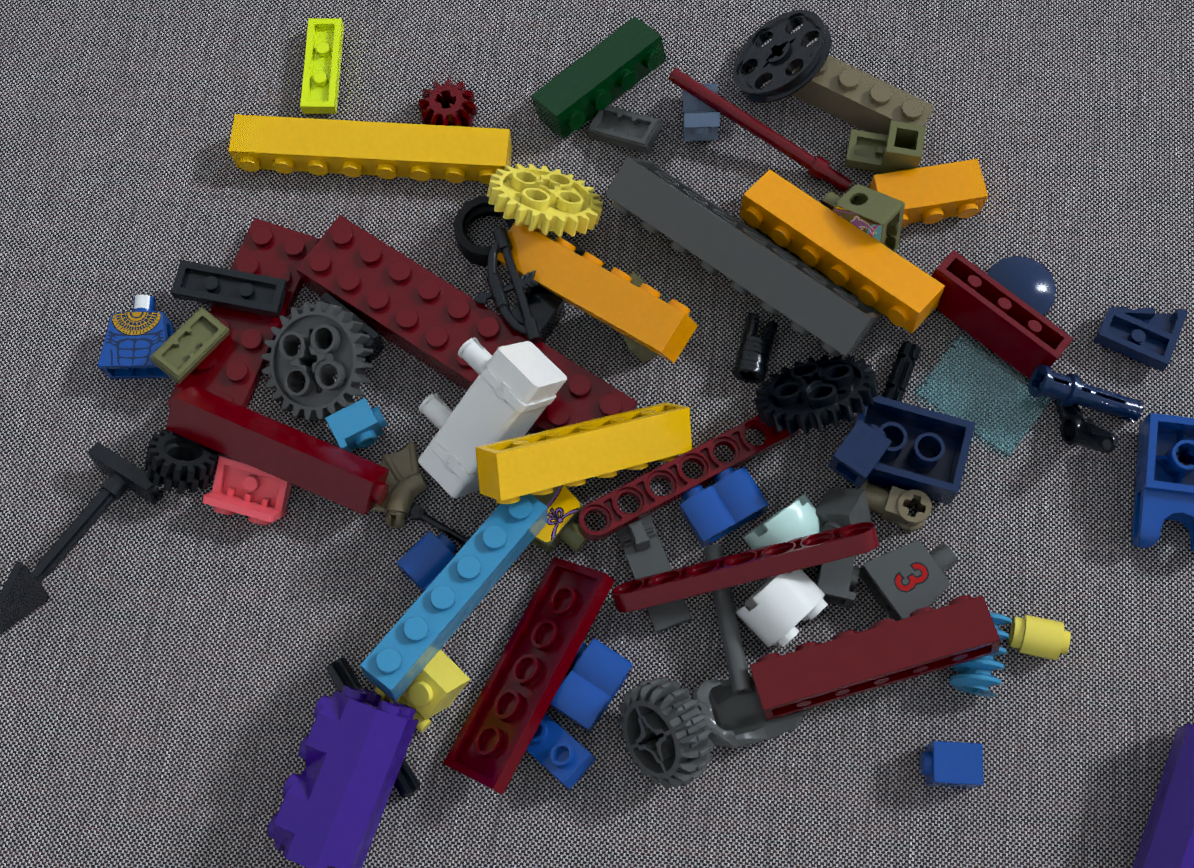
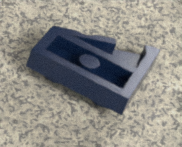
(1141, 334)

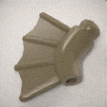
(404, 485)

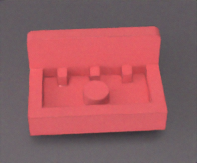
(247, 492)

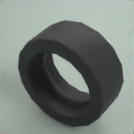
(465, 216)

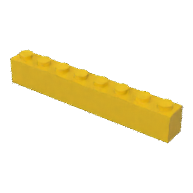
(369, 148)

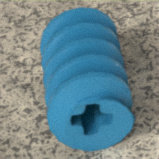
(975, 675)

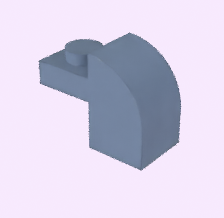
(699, 119)

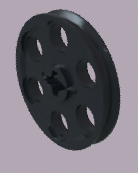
(782, 56)

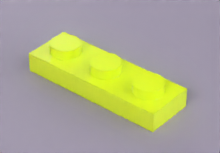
(322, 66)

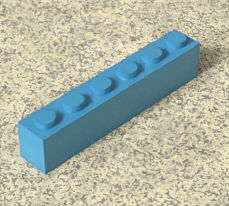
(453, 595)

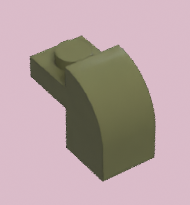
(886, 153)

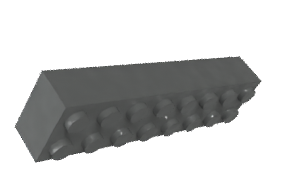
(743, 256)

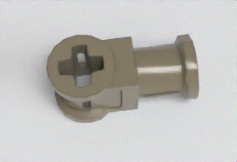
(894, 505)

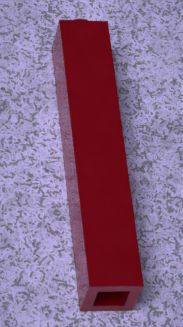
(278, 449)

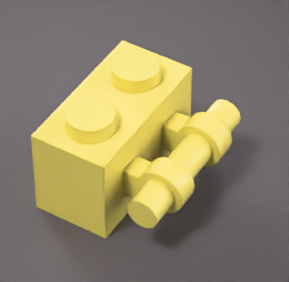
(432, 689)

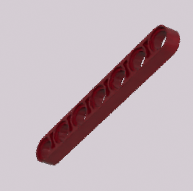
(679, 483)
(746, 567)

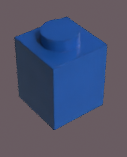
(952, 764)

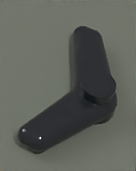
(1082, 431)

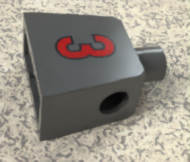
(908, 578)

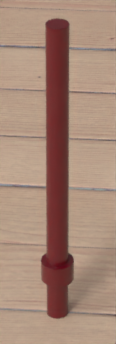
(817, 167)

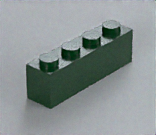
(599, 77)

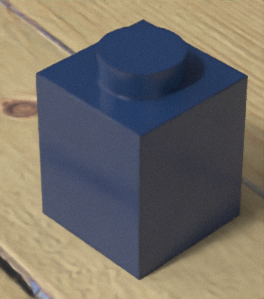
(860, 453)

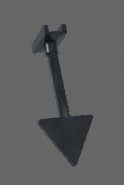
(23, 588)

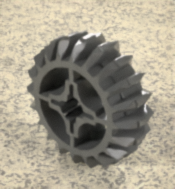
(665, 732)

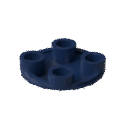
(1026, 280)

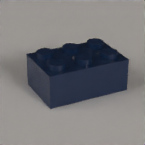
(925, 448)

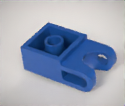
(1161, 482)

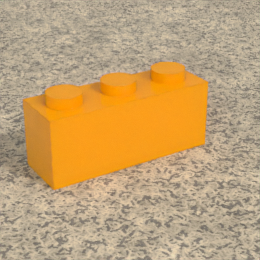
(935, 191)

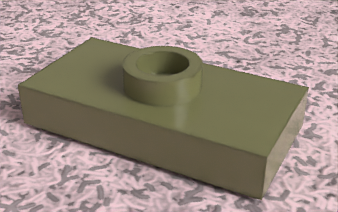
(189, 345)

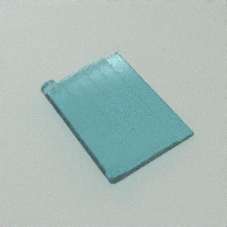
(984, 392)

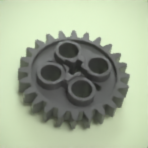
(317, 360)

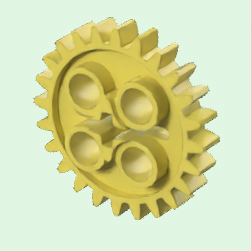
(544, 200)

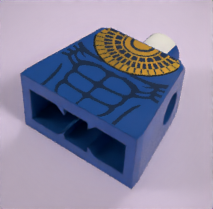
(133, 339)

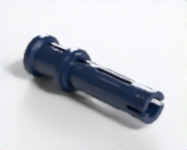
(1070, 390)

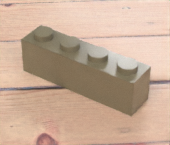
(862, 98)

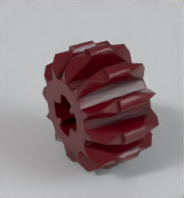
(448, 105)

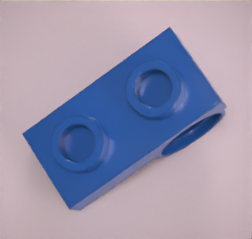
(560, 753)

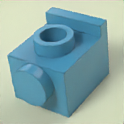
(356, 425)

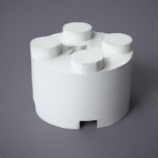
(781, 606)

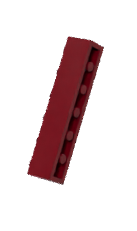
(875, 656)

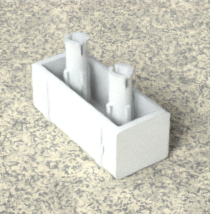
(498, 406)

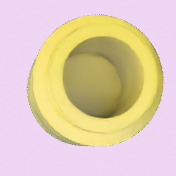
(1039, 637)

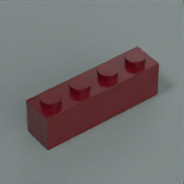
(997, 316)

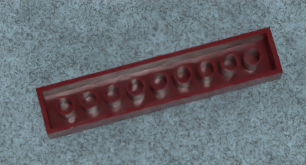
(436, 319)

